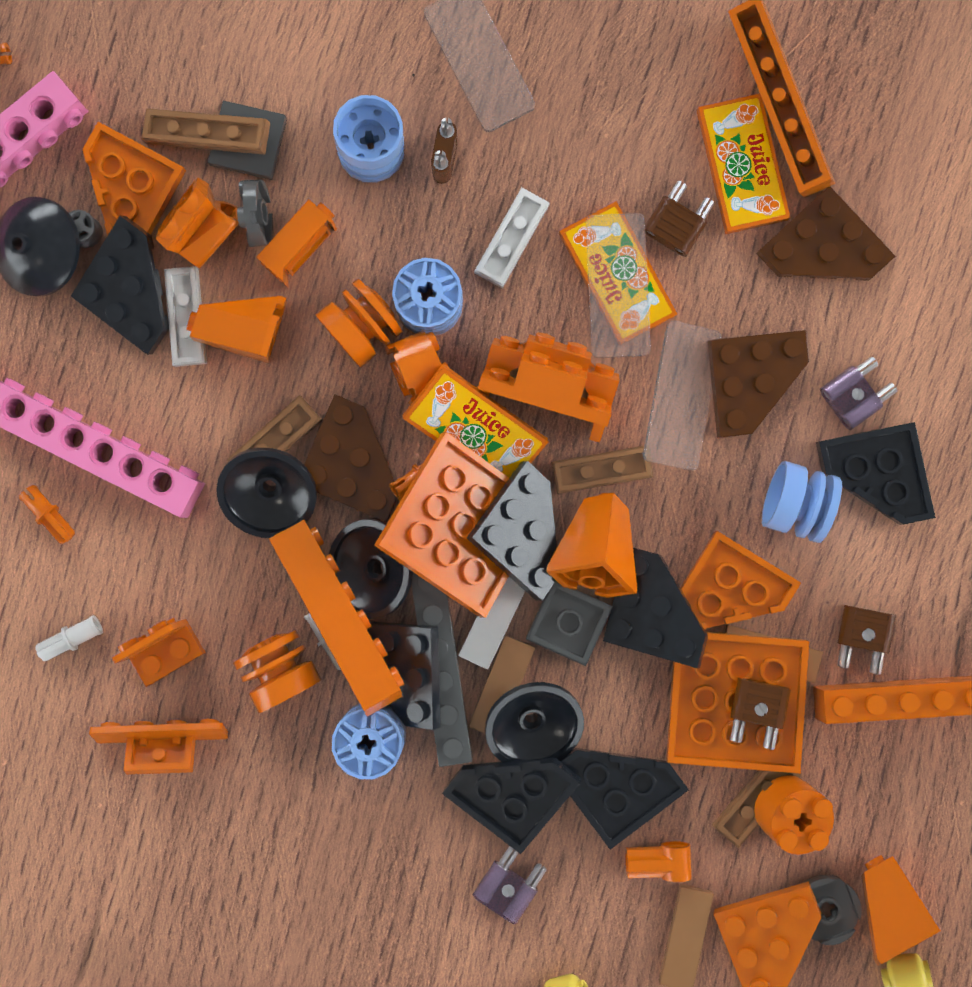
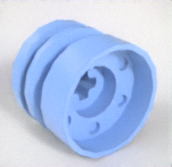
(369, 121)
(436, 313)
(801, 501)
(356, 757)

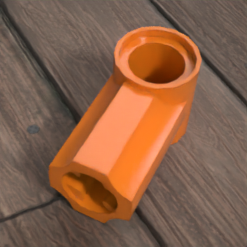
(668, 861)

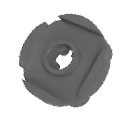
(255, 213)
(843, 917)

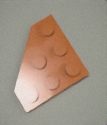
(129, 178)
(735, 584)
(769, 934)

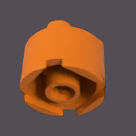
(414, 362)
(795, 815)

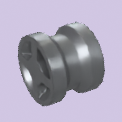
(94, 230)

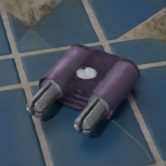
(852, 395)
(506, 890)

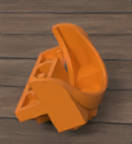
(552, 378)

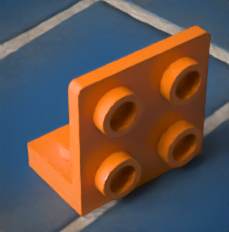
(163, 652)

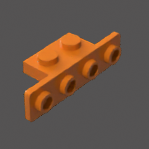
(159, 747)

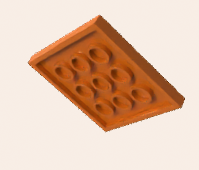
(437, 516)
(705, 696)

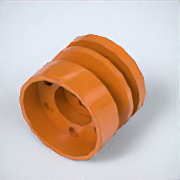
(359, 322)
(277, 671)

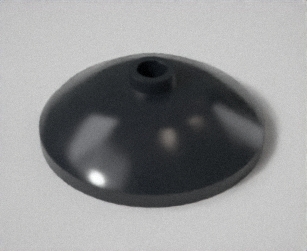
(38, 246)
(258, 506)
(360, 566)
(546, 733)

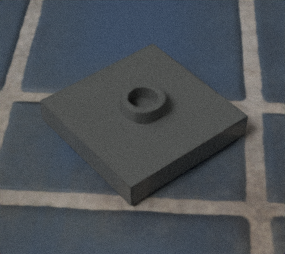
(247, 163)
(569, 623)

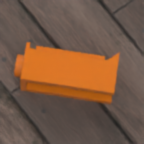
(297, 240)

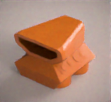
(197, 224)

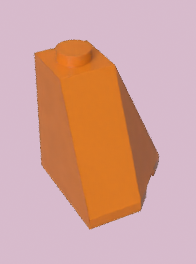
(239, 326)
(597, 549)
(893, 910)

